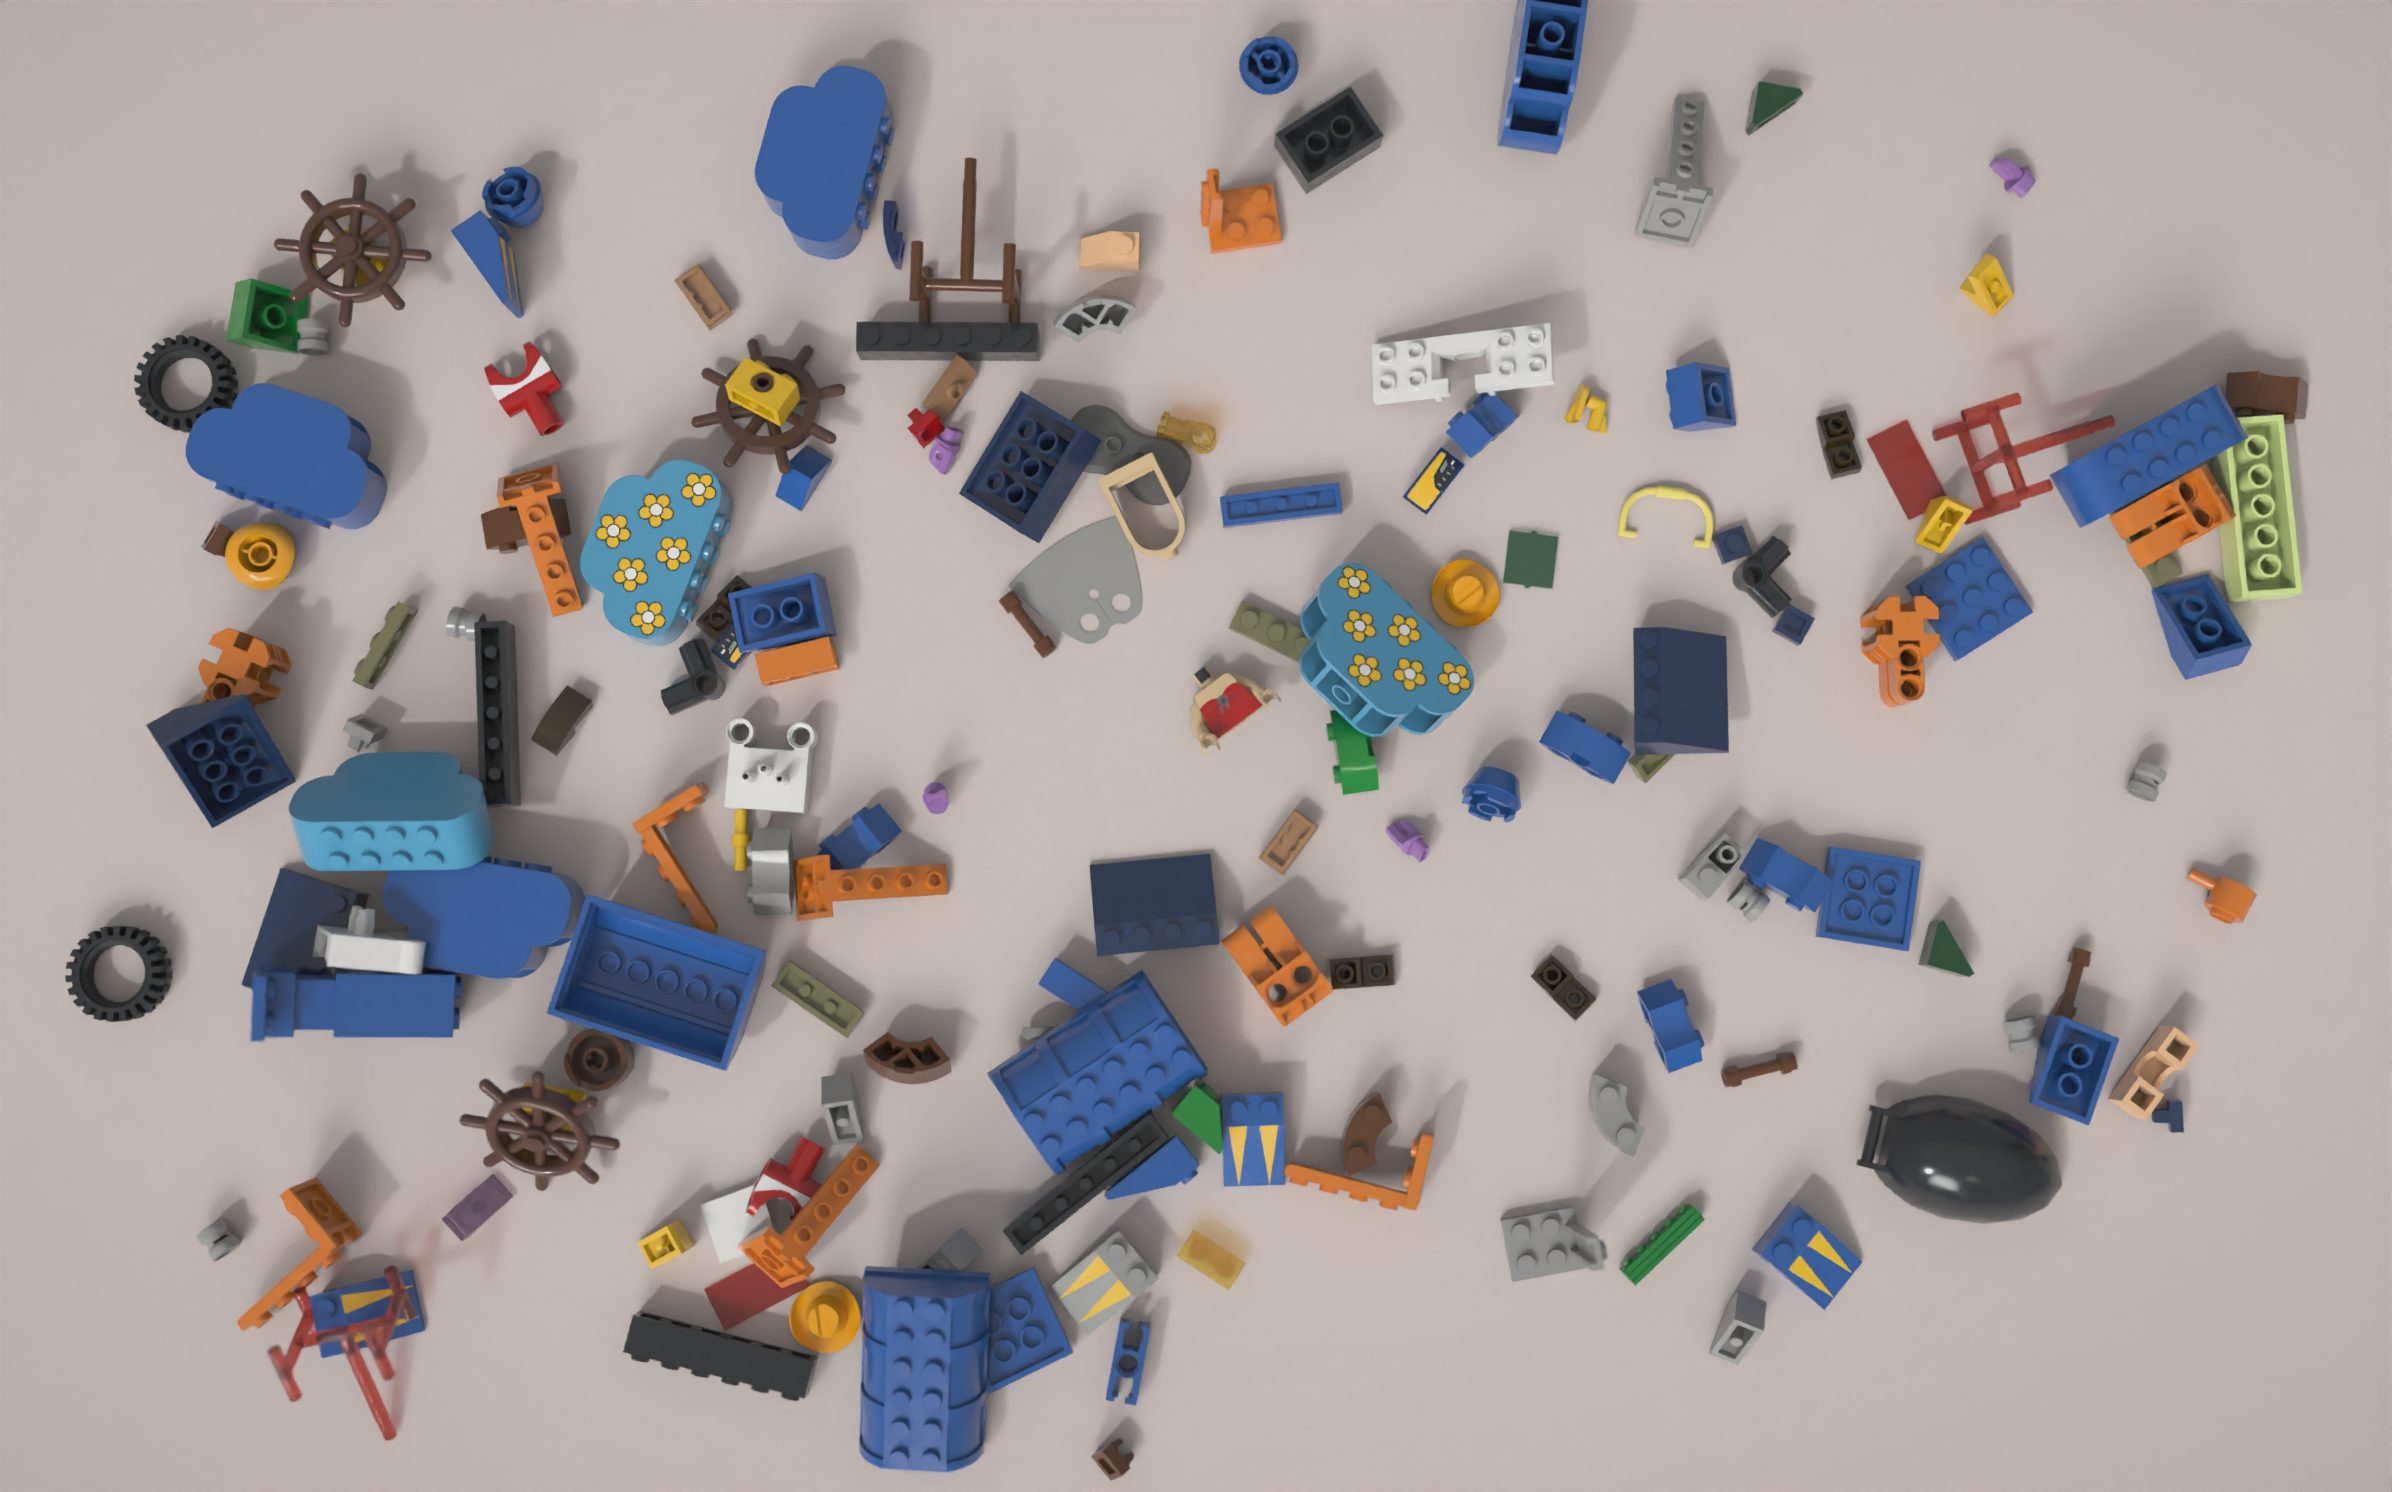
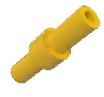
(739, 840)

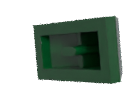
(1769, 102)
(1942, 951)

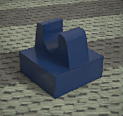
(2172, 1115)

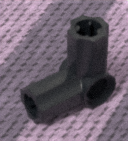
(1763, 564)
(690, 691)

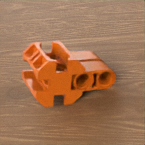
(2185, 509)
(1900, 646)
(243, 668)
(1289, 956)

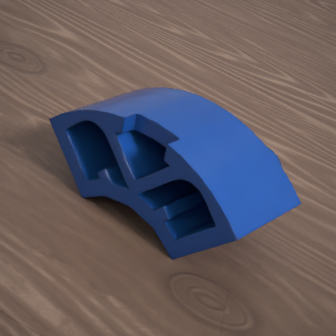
(1481, 423)
(1585, 746)
(861, 840)
(1785, 875)
(1672, 1030)

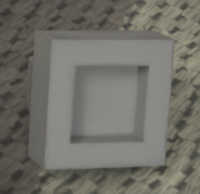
(363, 732)

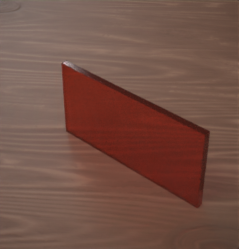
(1906, 468)
(747, 1294)

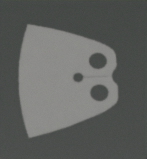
(1086, 560)

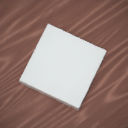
(730, 1223)

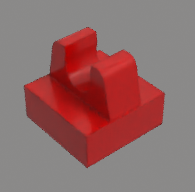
(925, 426)

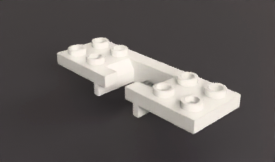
(1414, 367)

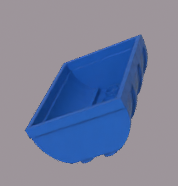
(658, 982)
(1097, 1072)
(924, 1368)

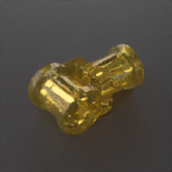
(1187, 432)

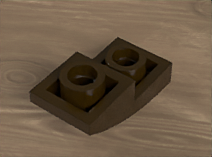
(1837, 444)
(718, 615)
(560, 720)
(1362, 972)
(1563, 988)

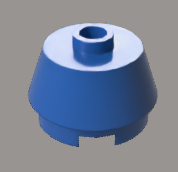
(1268, 65)
(514, 198)
(1492, 793)

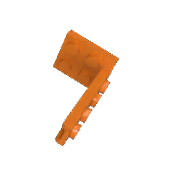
(1238, 216)
(530, 495)
(669, 865)
(820, 886)
(1361, 1190)
(322, 1222)
(784, 1254)

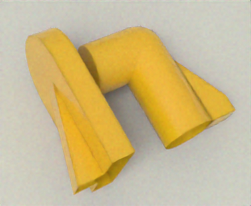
(1597, 419)

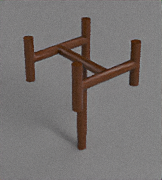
(921, 277)

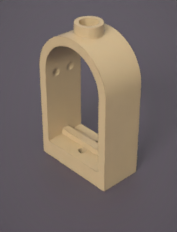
(1129, 473)

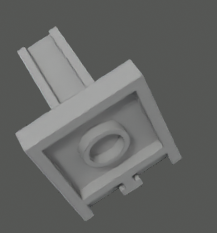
(1678, 204)
(1550, 1244)

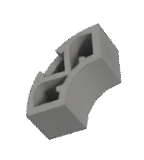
(1094, 314)
(772, 877)
(1611, 1114)

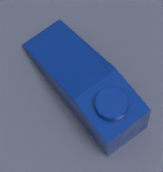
(1161, 1169)

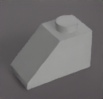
(841, 1108)
(1739, 1327)

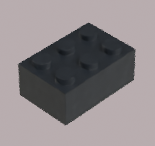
(1328, 140)

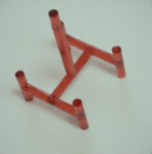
(1990, 414)
(376, 1342)

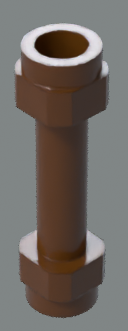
(1012, 604)
(2079, 959)
(1784, 1063)

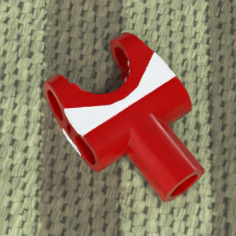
(529, 391)
(788, 1180)

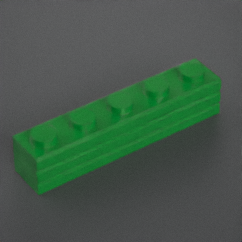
(1661, 1243)

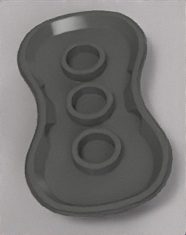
(1124, 445)

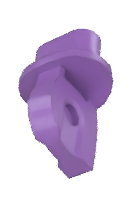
(2015, 178)
(945, 450)
(936, 798)
(1408, 839)

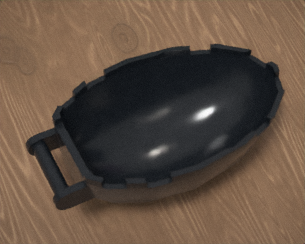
(1961, 1159)

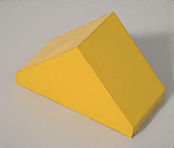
(1941, 523)
(666, 1244)

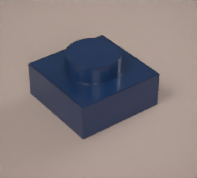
(1732, 545)
(1793, 624)

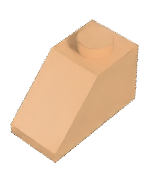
(1110, 251)

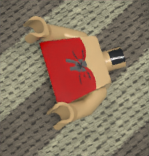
(1225, 705)

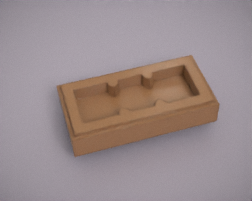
(704, 297)
(950, 388)
(1288, 842)

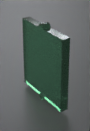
(1530, 559)

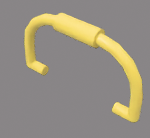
(1671, 493)

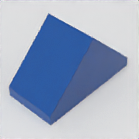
(805, 474)

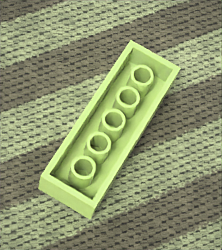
(2261, 539)

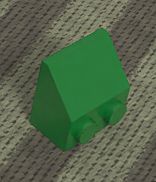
(265, 317)
(1201, 1114)

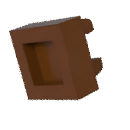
(216, 539)
(1111, 1461)

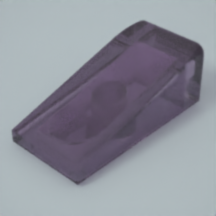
(477, 1208)

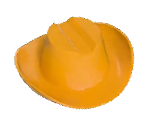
(260, 555)
(1465, 593)
(825, 1317)

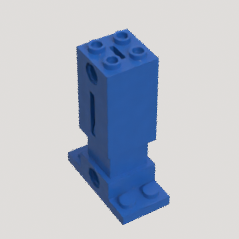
(355, 1003)

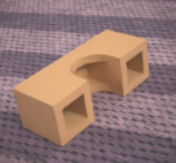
(2163, 1054)

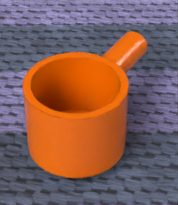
(2227, 900)

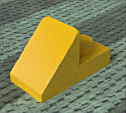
(1988, 286)

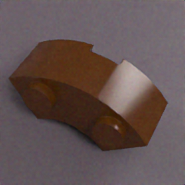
(2266, 395)
(505, 530)
(907, 1061)
(1361, 1133)

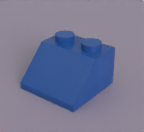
(1700, 397)

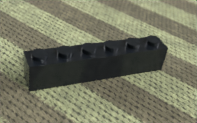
(947, 339)
(497, 713)
(1085, 1183)
(720, 1355)

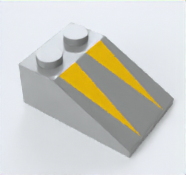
(1104, 1281)

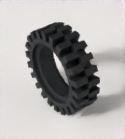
(162, 359)
(83, 973)

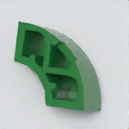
(1354, 756)

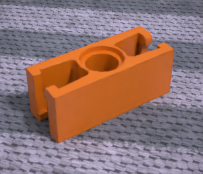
(796, 661)

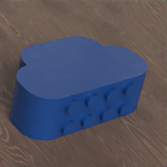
(1541, 74)
(825, 159)
(2148, 456)
(290, 457)
(485, 916)

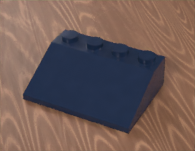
(1030, 467)
(1680, 692)
(222, 755)
(1154, 904)
(292, 922)

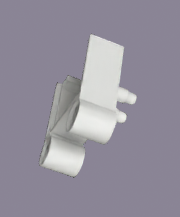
(764, 787)
(366, 948)

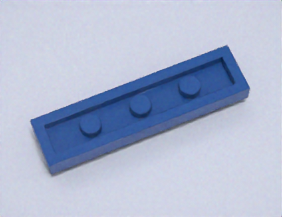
(1281, 505)

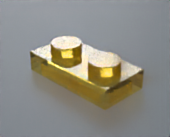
(1211, 1259)

